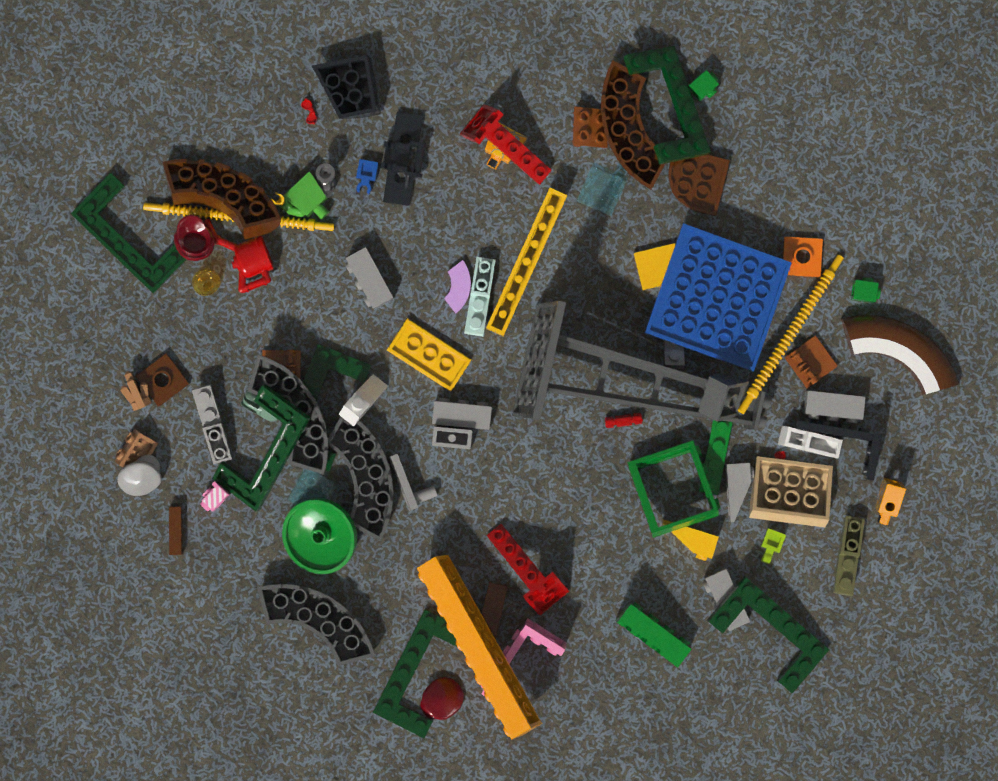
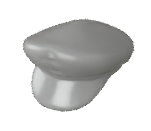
(140, 476)

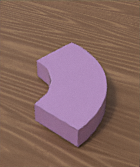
(459, 286)

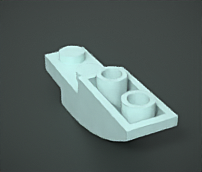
(479, 296)

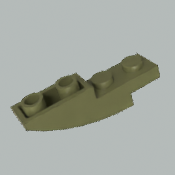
(848, 555)

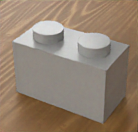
(452, 438)

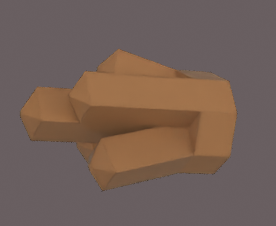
(136, 395)

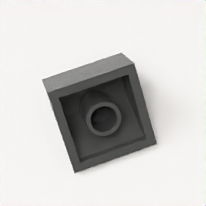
(722, 397)

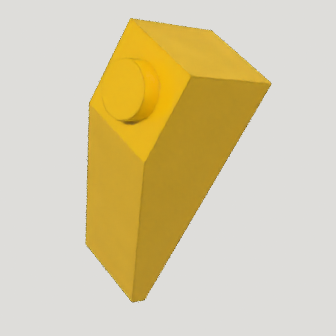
(696, 541)

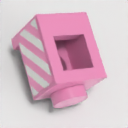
(214, 497)

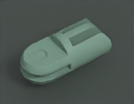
(248, 403)

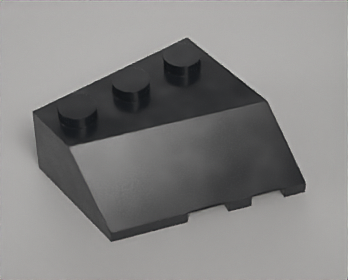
(350, 86)

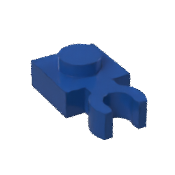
(366, 172)

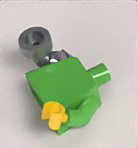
(307, 195)

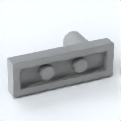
(411, 498)

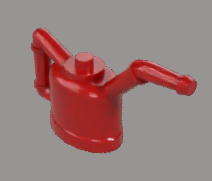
(249, 258)

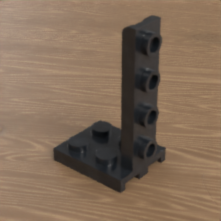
(872, 450)

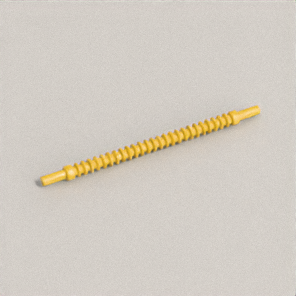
(167, 208)
(752, 392)

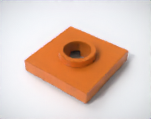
(813, 246)

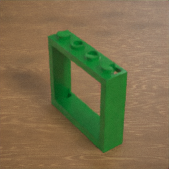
(664, 455)

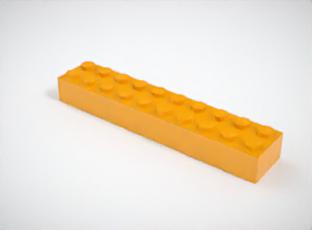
(479, 646)

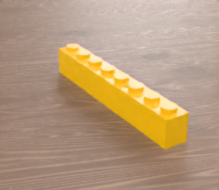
(526, 262)

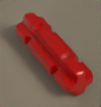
(623, 420)

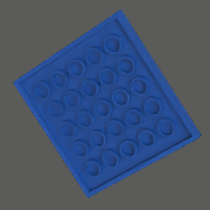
(718, 297)

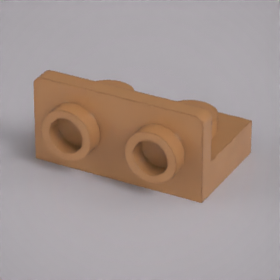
(134, 448)

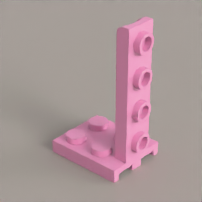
(538, 636)

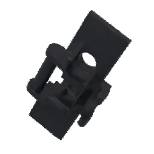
(397, 158)

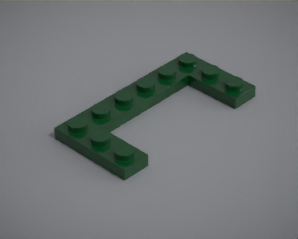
(694, 139)
(88, 215)
(326, 359)
(294, 423)
(811, 648)
(388, 704)

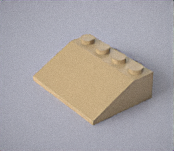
(791, 492)

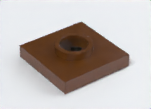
(176, 379)

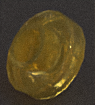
(206, 282)

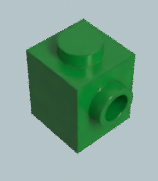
(704, 85)
(865, 290)

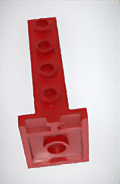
(486, 125)
(543, 590)

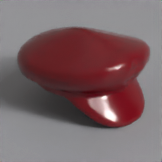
(193, 238)
(442, 698)

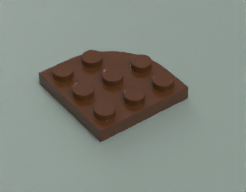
(698, 182)

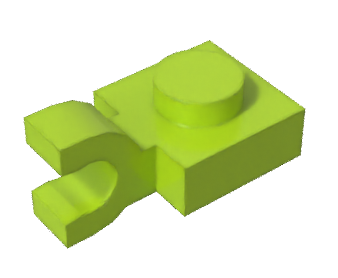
(773, 543)

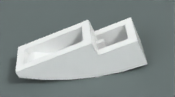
(810, 442)

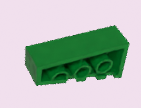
(653, 634)

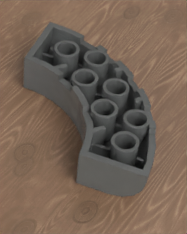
(312, 446)
(370, 476)
(320, 615)

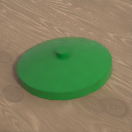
(319, 536)

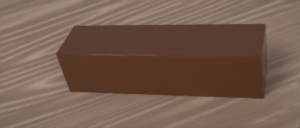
(175, 531)

